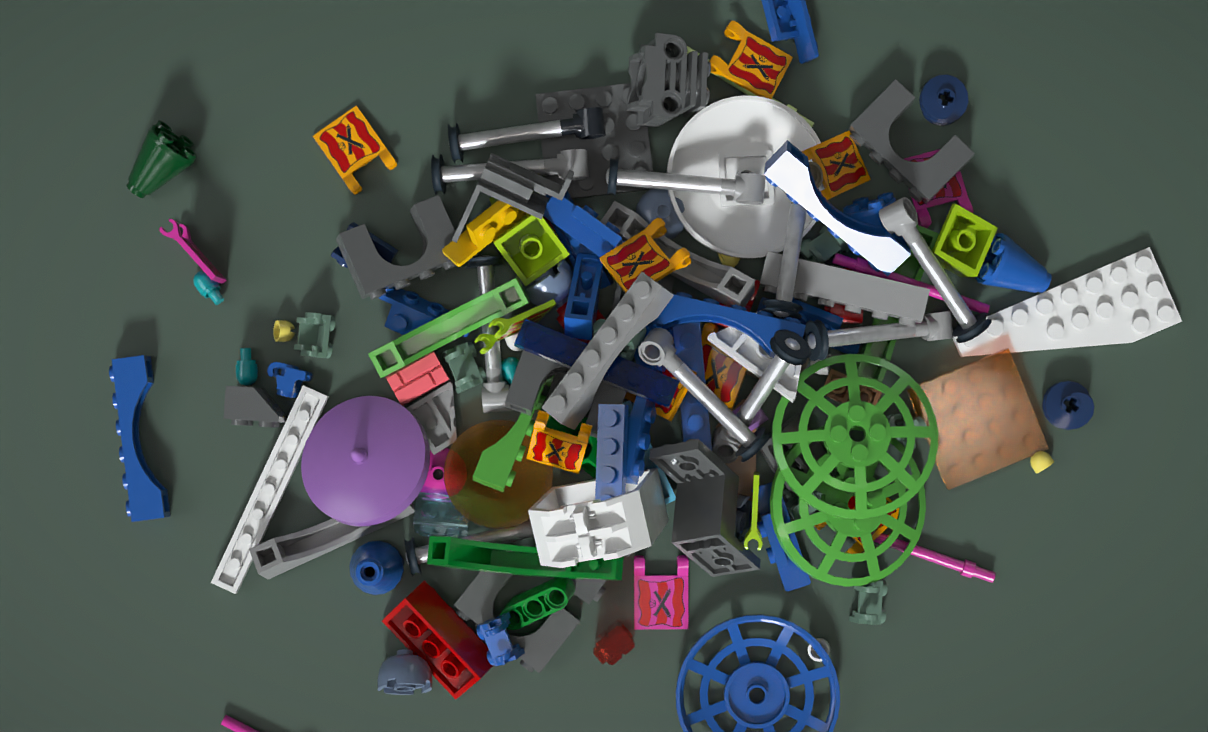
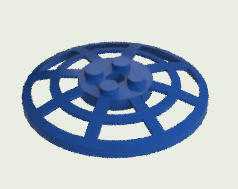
(758, 675)

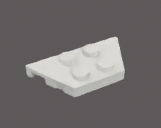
(755, 359)

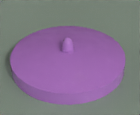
(365, 461)

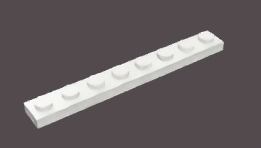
(269, 489)

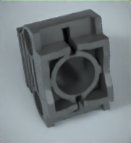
(667, 81)

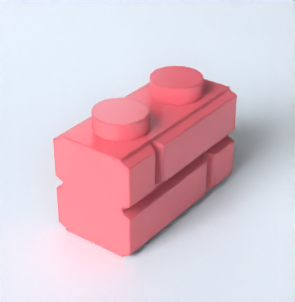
(418, 378)

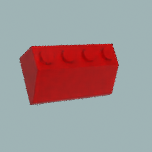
(440, 638)

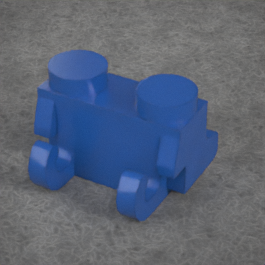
(290, 380)
(498, 640)

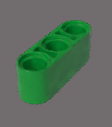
(546, 595)

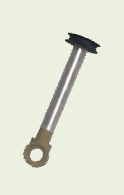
(783, 305)

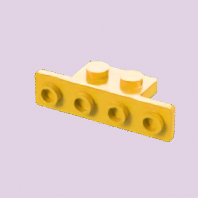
(482, 232)

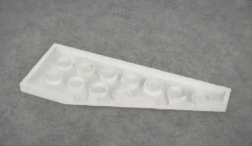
(1096, 309)

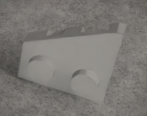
(437, 417)

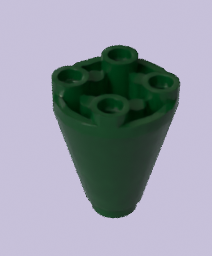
(160, 160)

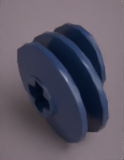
(955, 94)
(1081, 405)

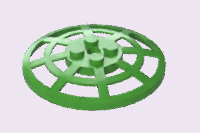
(849, 452)
(845, 527)

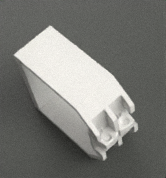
(577, 528)

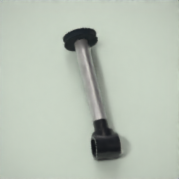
(585, 124)

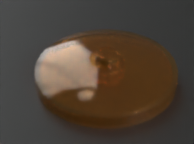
(482, 503)

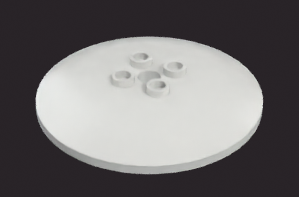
(723, 142)

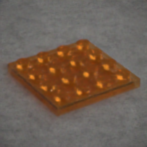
(980, 418)

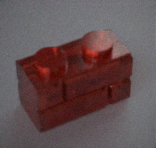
(613, 643)

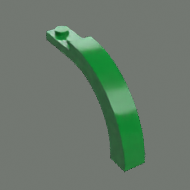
(514, 560)

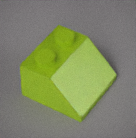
(963, 242)
(530, 247)

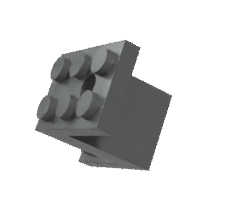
(705, 508)

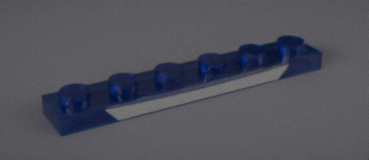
(621, 373)

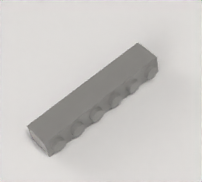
(850, 289)

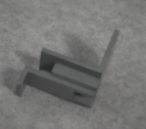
(515, 187)

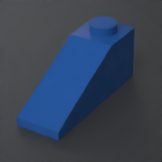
(583, 297)

